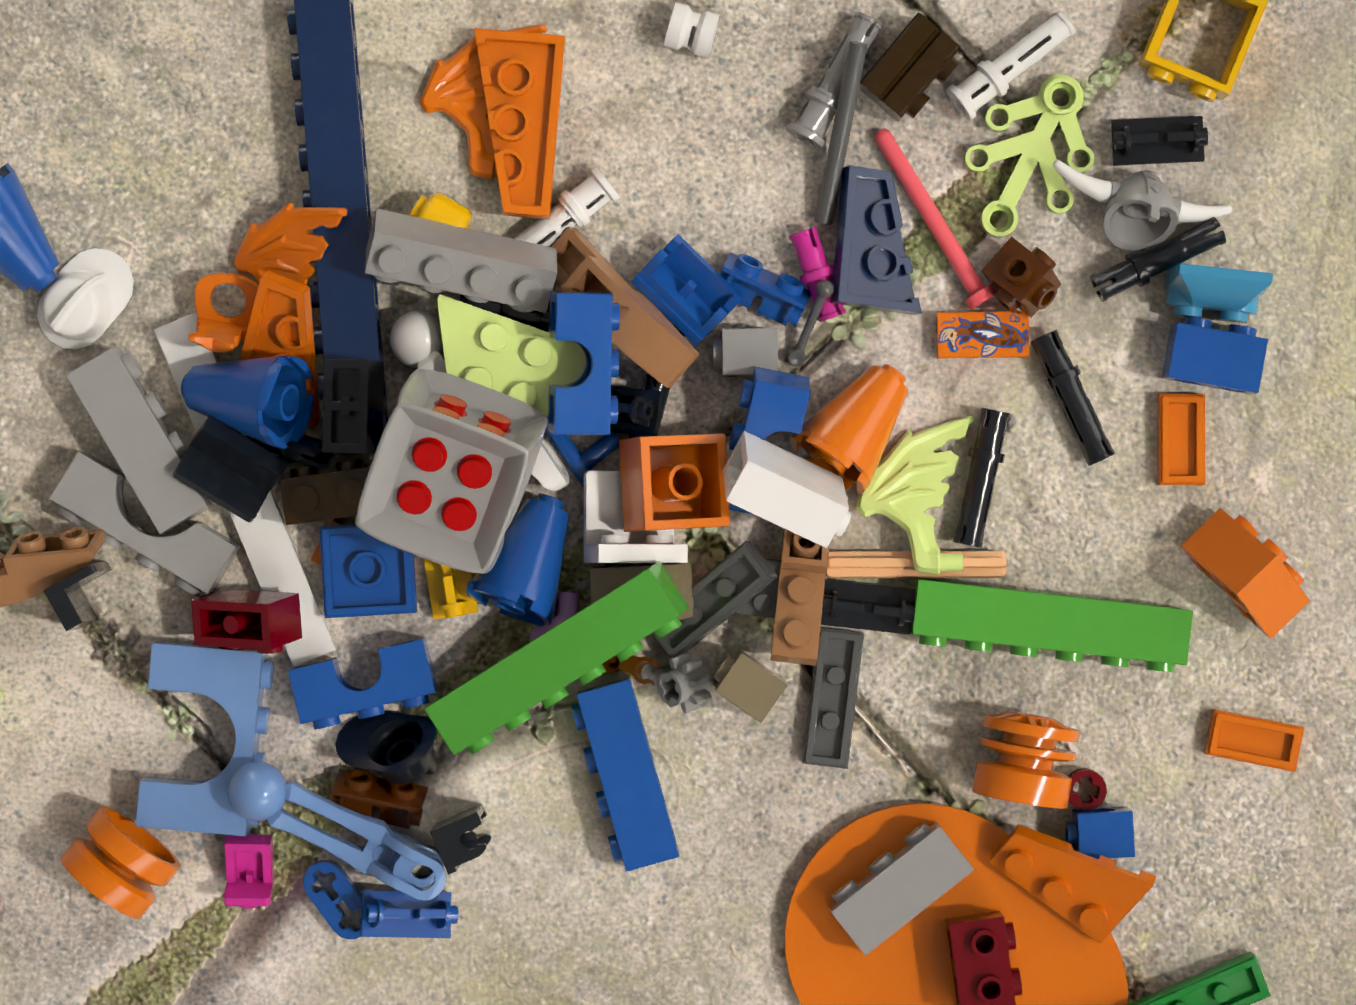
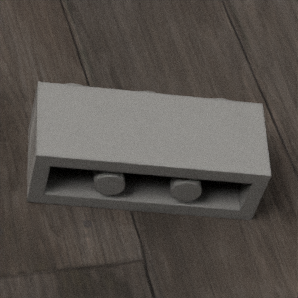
(899, 886)

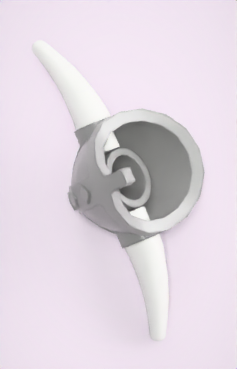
(1138, 208)

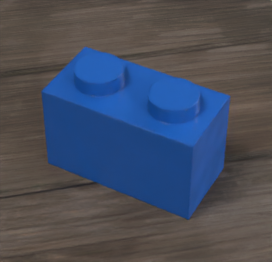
(1215, 356)

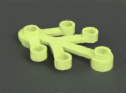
(1034, 149)

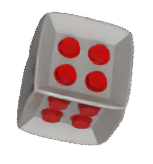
(450, 470)

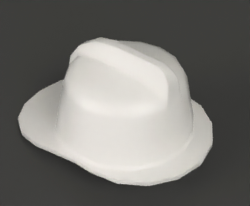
(85, 298)

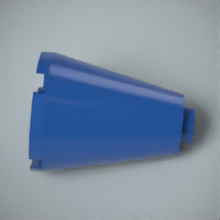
(24, 248)
(254, 396)
(529, 564)

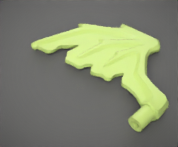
(911, 483)

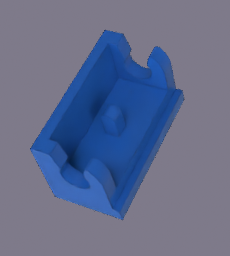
(687, 290)

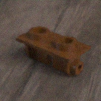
(361, 791)

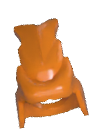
(216, 330)

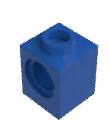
(1102, 832)

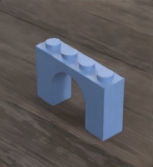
(238, 684)

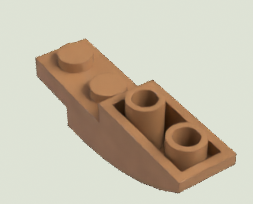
(643, 330)
(43, 560)
(799, 600)

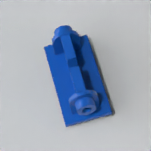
(783, 294)
(405, 916)

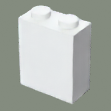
(786, 490)

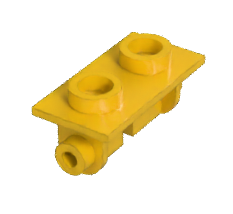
(448, 591)

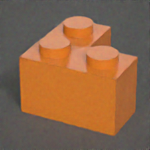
(1248, 571)

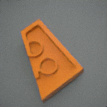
(1075, 885)

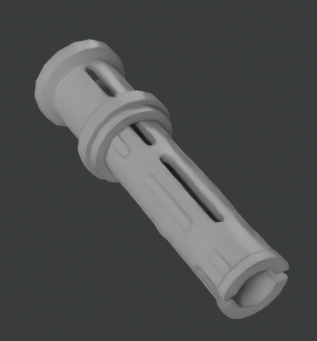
(823, 99)

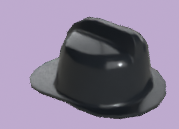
(390, 744)

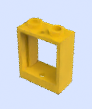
(1200, 84)

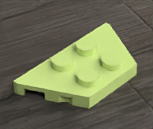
(506, 353)

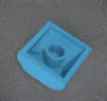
(1216, 290)

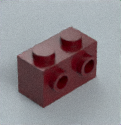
(247, 620)
(981, 959)

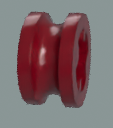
(1096, 780)

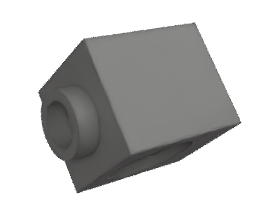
(744, 349)

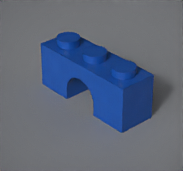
(587, 403)
(771, 404)
(324, 694)

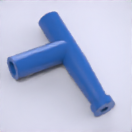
(583, 461)

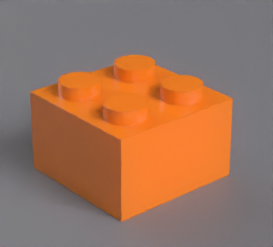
(673, 482)

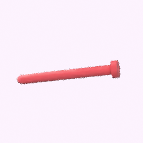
(933, 219)

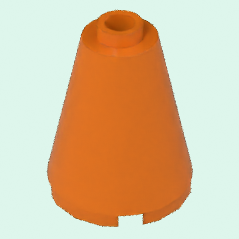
(855, 426)

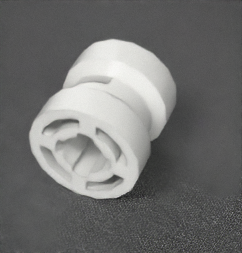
(682, 25)

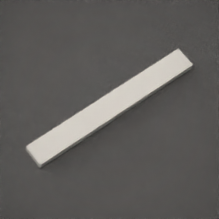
(267, 536)

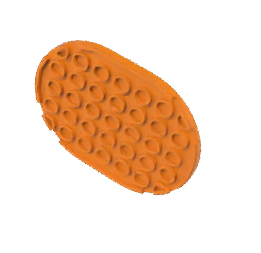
(914, 964)

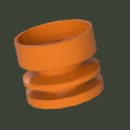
(1025, 760)

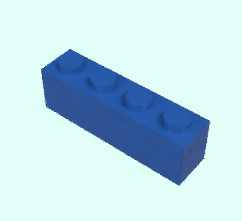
(627, 775)

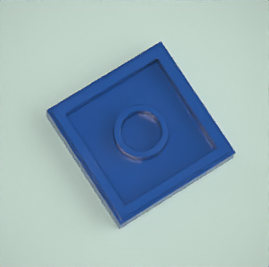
(364, 574)

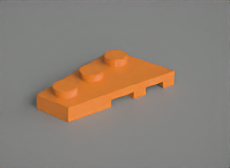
(283, 326)

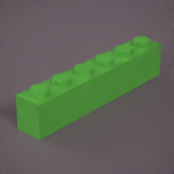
(1051, 622)
(557, 659)

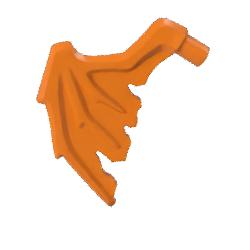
(459, 92)
(285, 242)

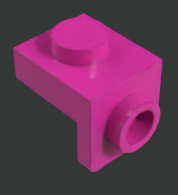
(249, 870)

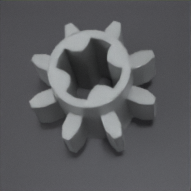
(685, 683)

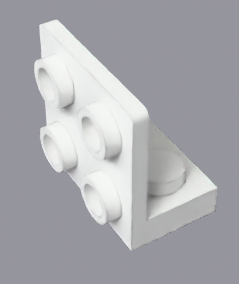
(605, 533)

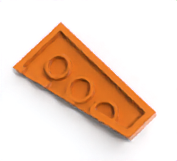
(523, 106)

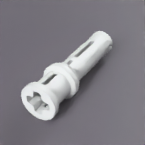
(991, 82)
(573, 209)

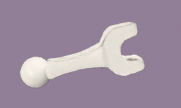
(418, 344)

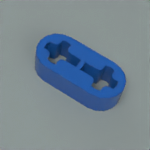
(327, 904)

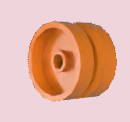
(120, 862)

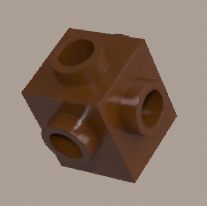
(1022, 278)

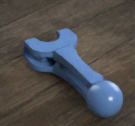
(260, 792)

